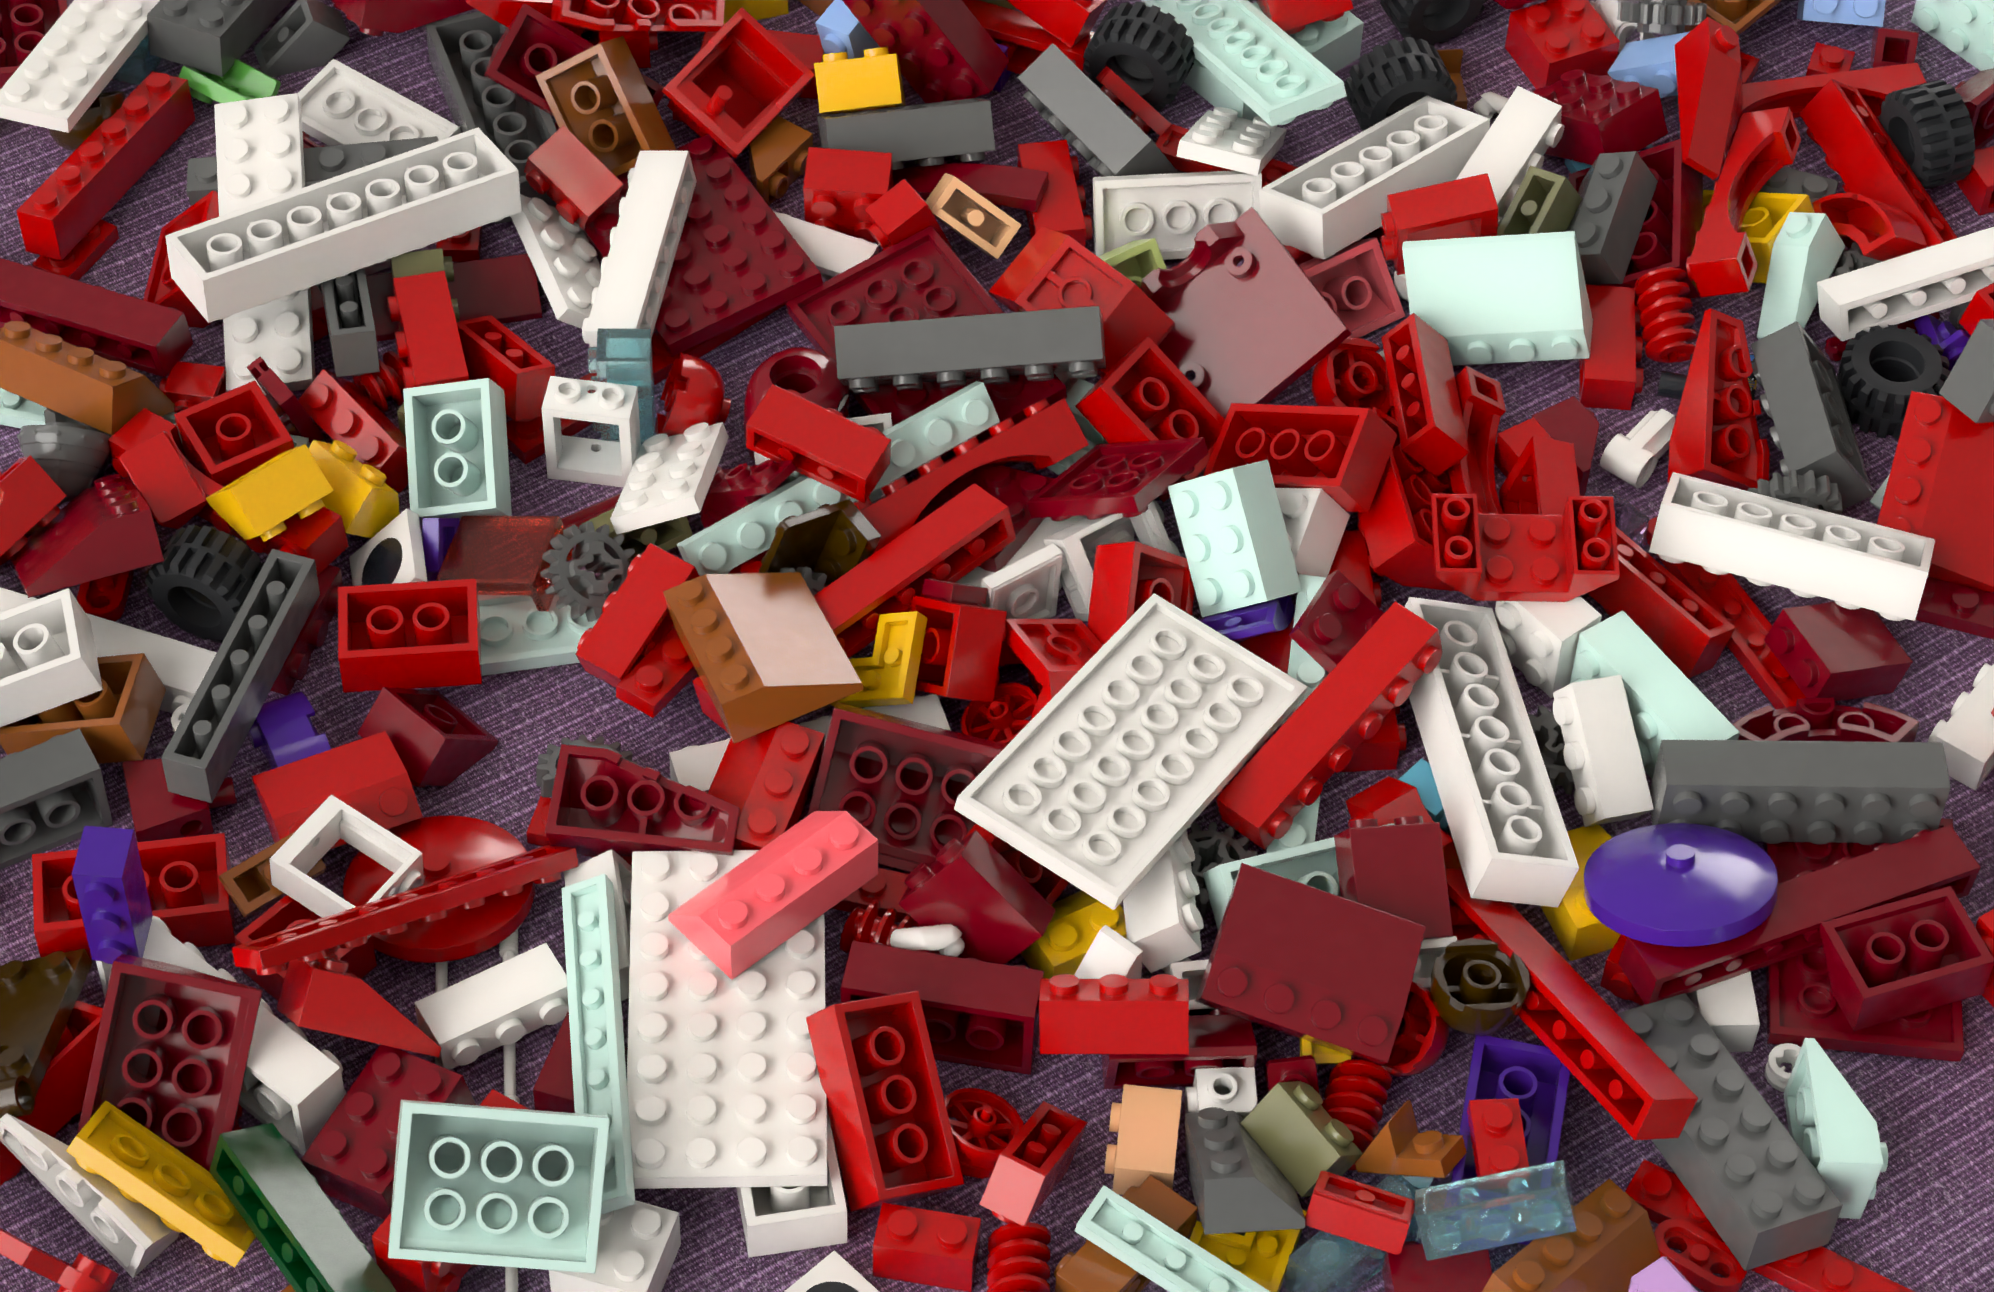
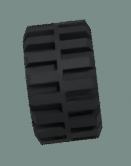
(1432, 19)
(1143, 50)
(1396, 78)
(1931, 131)
(1882, 371)
(203, 580)

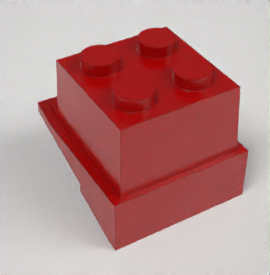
(737, 84)

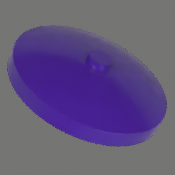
(1680, 884)

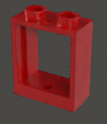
(1438, 212)
(1551, 479)

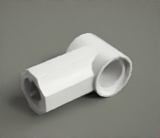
(1637, 453)

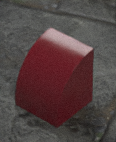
(1893, 46)

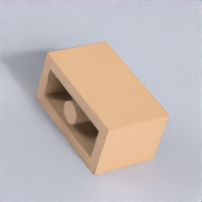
(972, 216)
(1146, 1136)

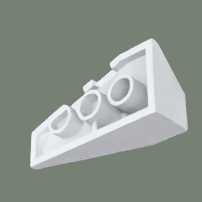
(121, 1227)

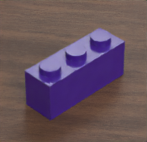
(112, 893)

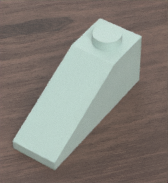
(1799, 259)

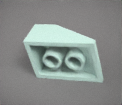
(1834, 1129)

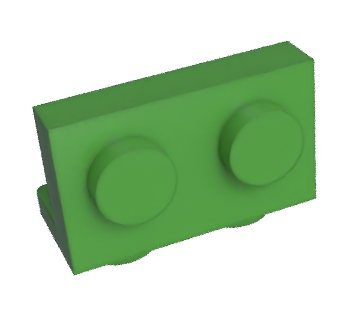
(238, 84)

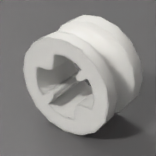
(1781, 1053)

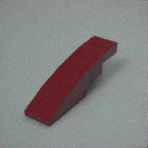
(996, 183)

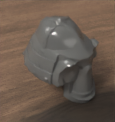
(67, 451)

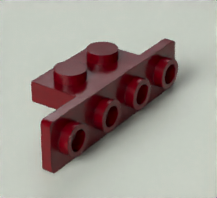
(741, 486)

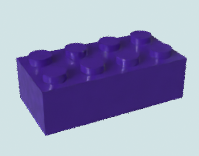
(1520, 1071)

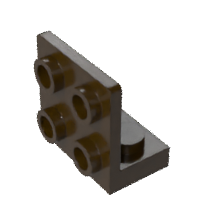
(825, 540)

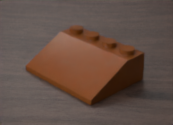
(760, 648)

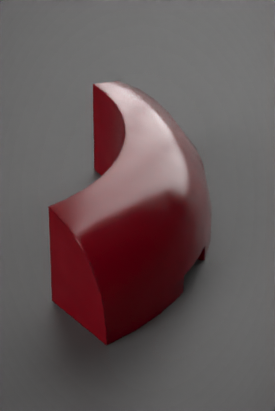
(1824, 721)

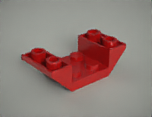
(1063, 274)
(1524, 553)
(1050, 650)

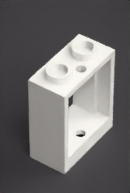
(587, 458)
(1076, 569)
(318, 836)

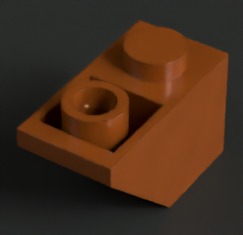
(778, 158)

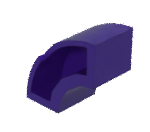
(286, 731)

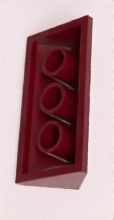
(533, 46)
(483, 287)

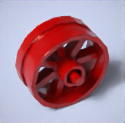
(1004, 720)
(980, 1122)

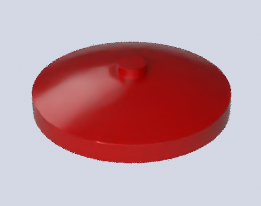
(448, 848)

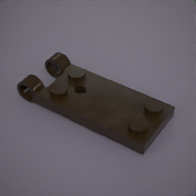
(33, 1014)

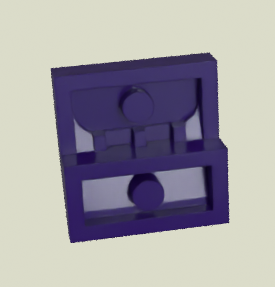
(1253, 619)

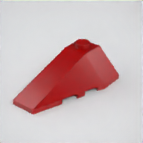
(640, 15)
(1708, 94)
(1716, 417)

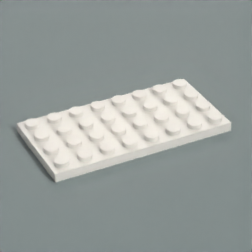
(1131, 750)
(714, 1063)

